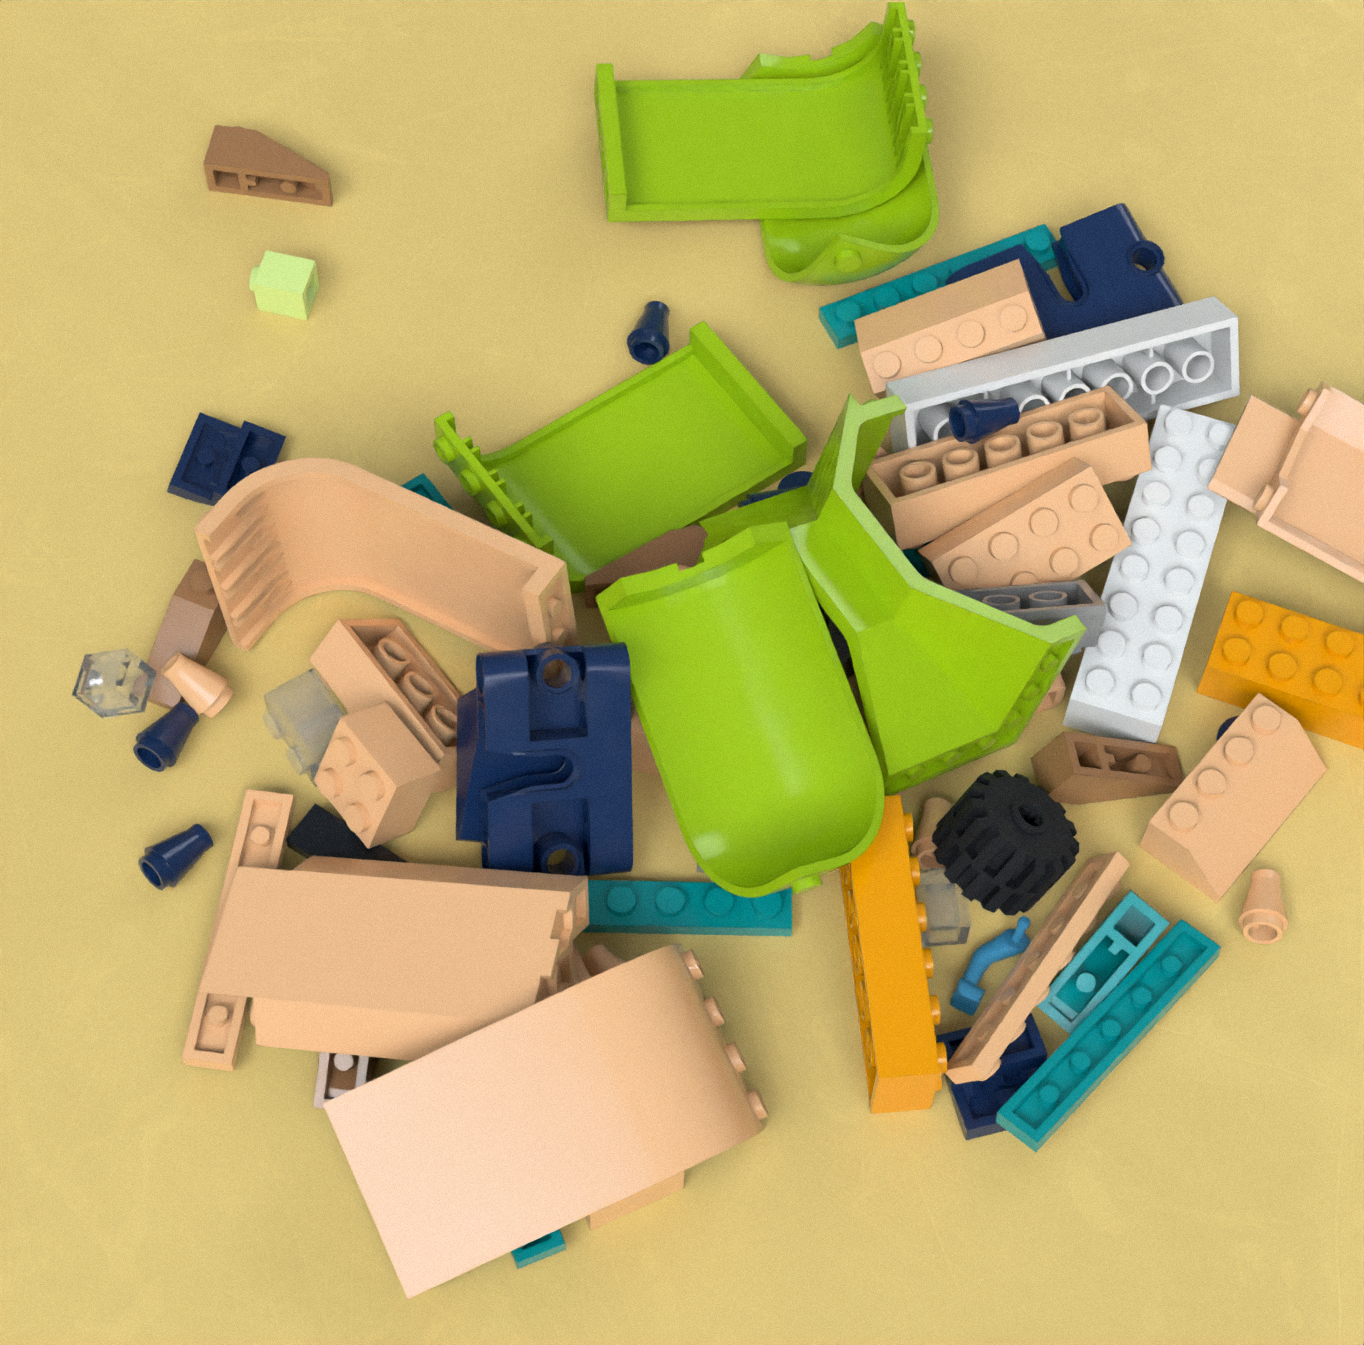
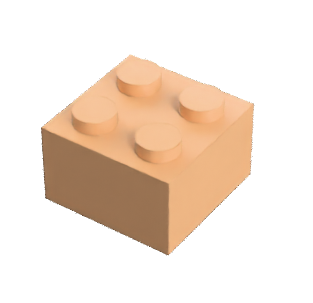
(376, 775)

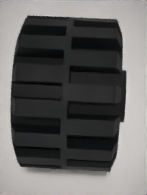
(1005, 842)

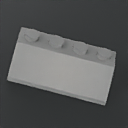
(1047, 604)

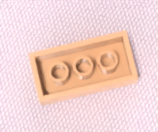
(1032, 536)

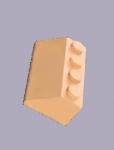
(949, 326)
(382, 663)
(1235, 799)

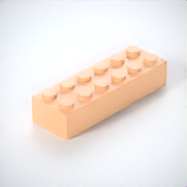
(948, 481)

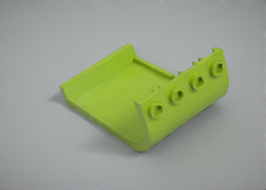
(765, 143)
(634, 460)

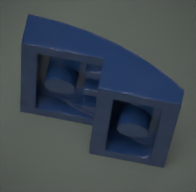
(220, 457)
(979, 1101)

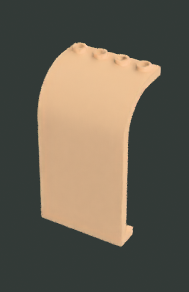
(340, 527)
(546, 1117)

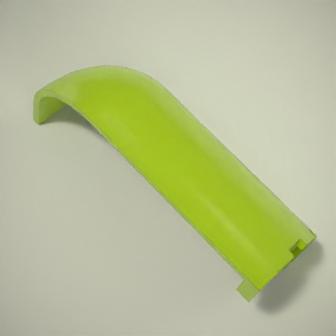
(856, 244)
(749, 714)

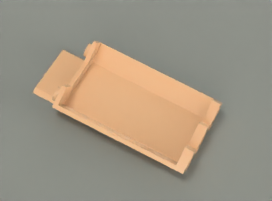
(1302, 474)
(391, 951)

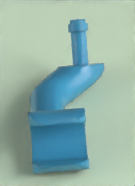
(1008, 944)

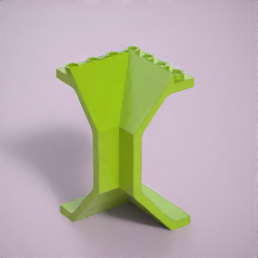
(931, 665)

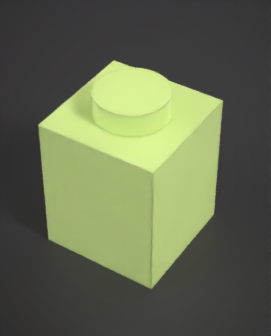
(285, 284)

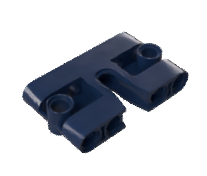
(1098, 271)
(573, 715)

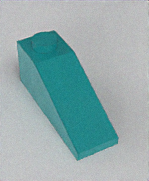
(1103, 961)

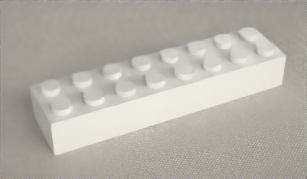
(1154, 359)
(1153, 582)

